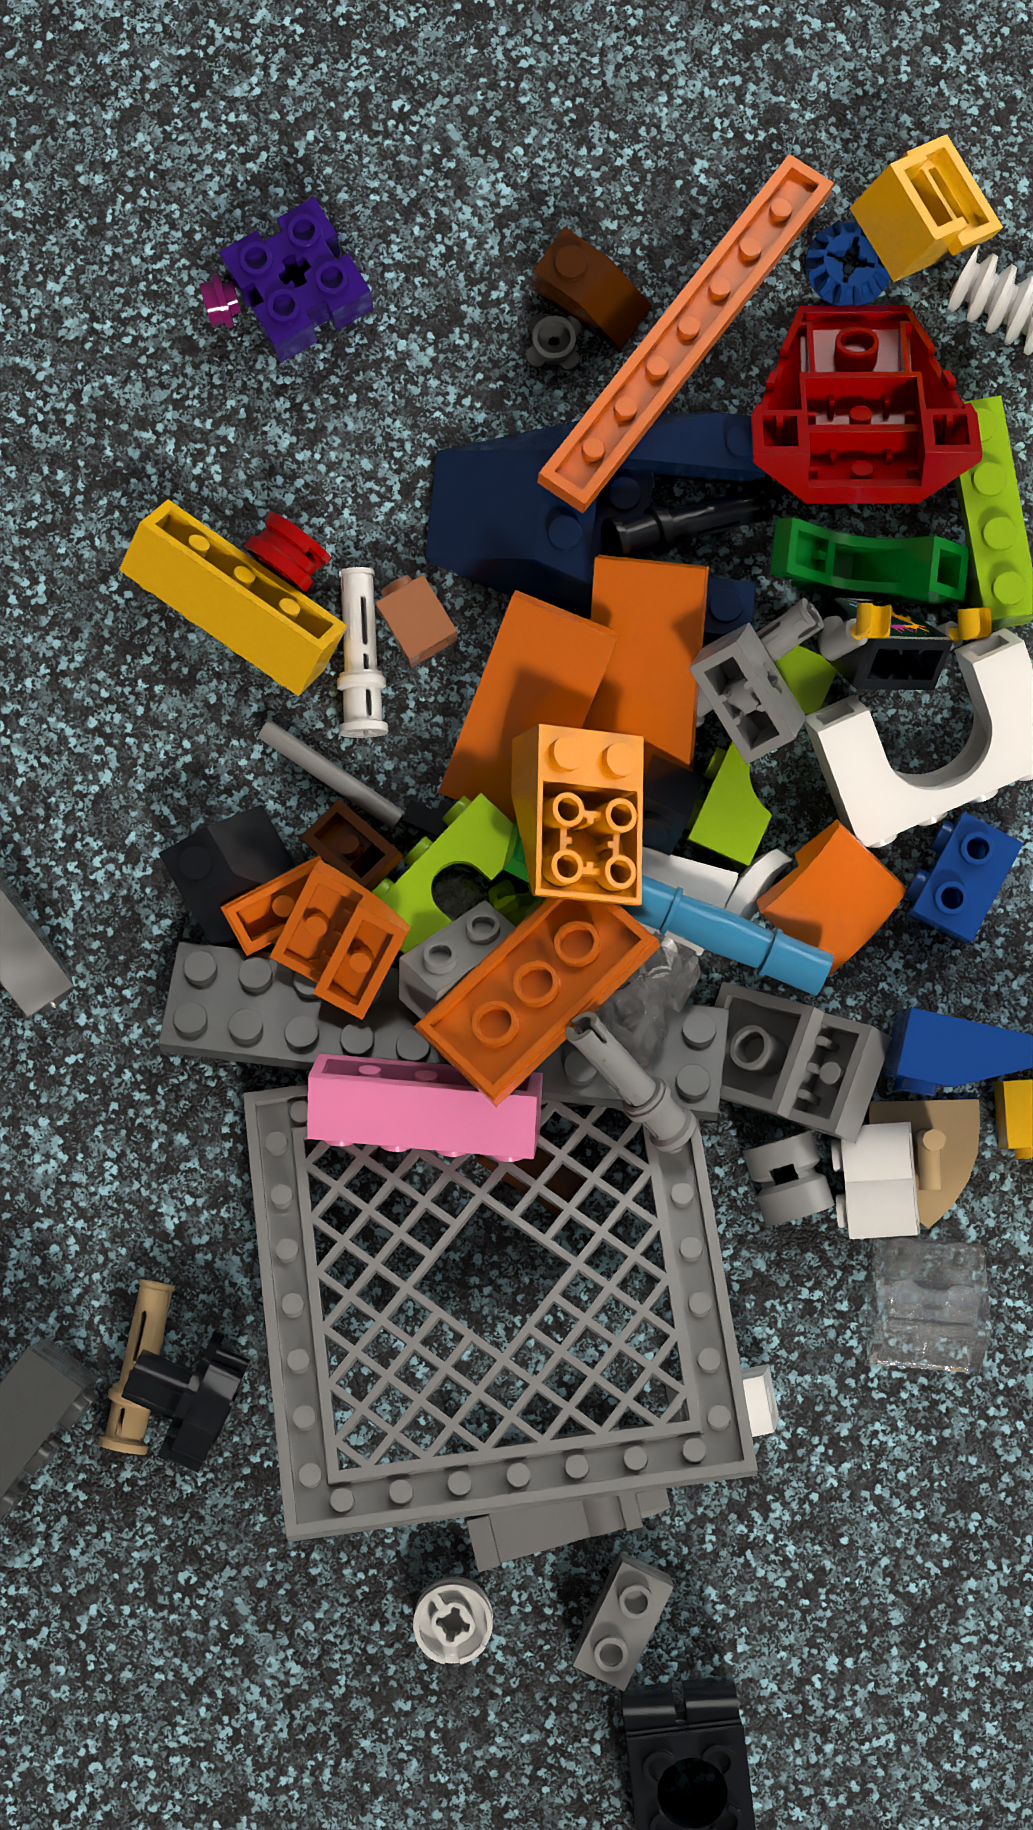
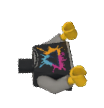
(888, 647)

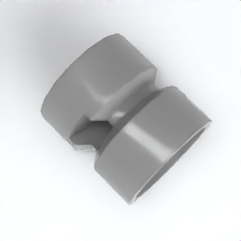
(791, 1197)

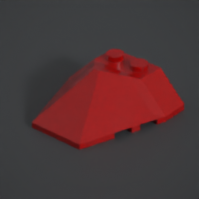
(862, 410)

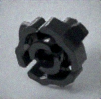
(192, 1399)

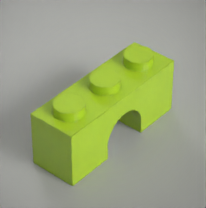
(475, 837)

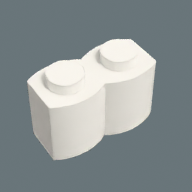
(878, 1182)

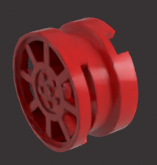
(287, 551)

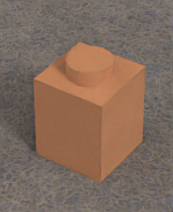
(415, 618)

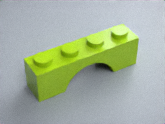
(995, 526)
(731, 816)

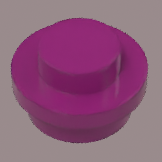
(220, 301)

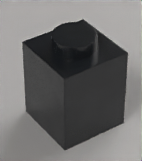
(667, 803)

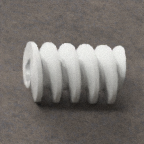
(997, 297)

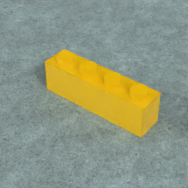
(232, 597)

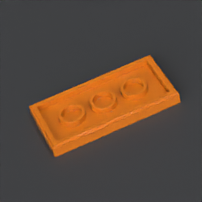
(661, 631)
(537, 673)
(531, 988)

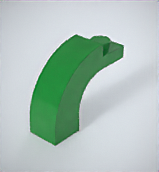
(869, 567)

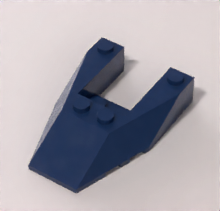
(516, 535)

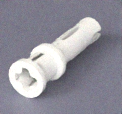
(360, 679)

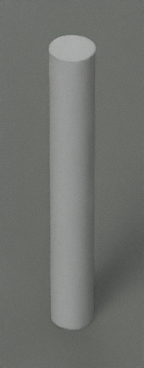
(331, 774)

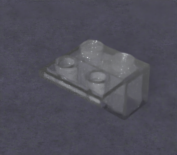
(927, 1304)

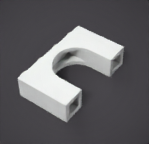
(882, 802)

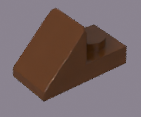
(352, 846)

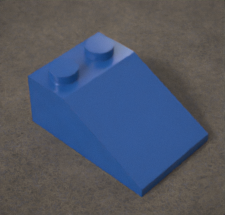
(949, 1051)

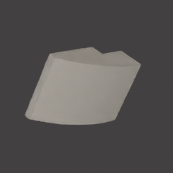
(799, 1061)

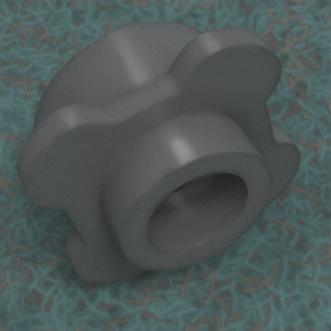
(548, 327)

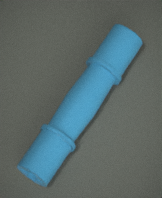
(732, 936)

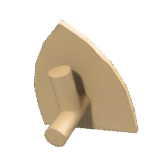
(943, 1145)

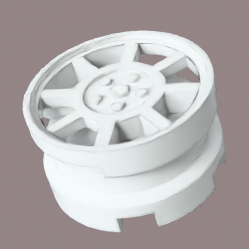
(453, 1620)

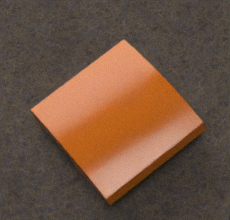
(833, 895)
(341, 939)

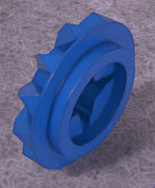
(826, 274)

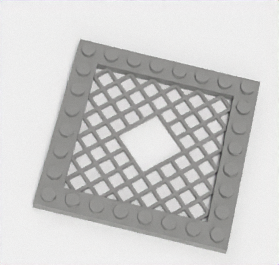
(332, 1501)

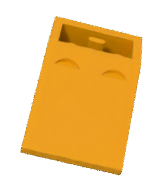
(580, 812)

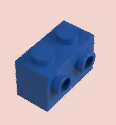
(962, 877)

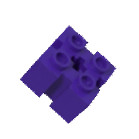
(306, 248)

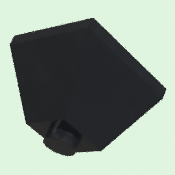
(224, 864)

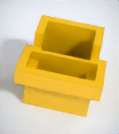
(924, 210)

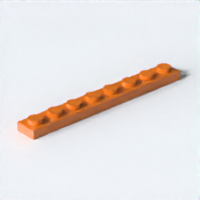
(684, 334)

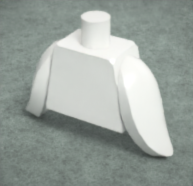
(715, 884)

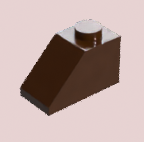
(590, 288)

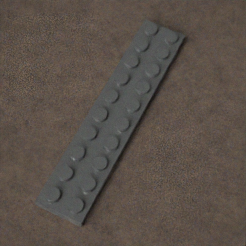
(268, 1016)

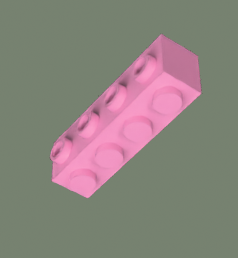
(418, 1108)

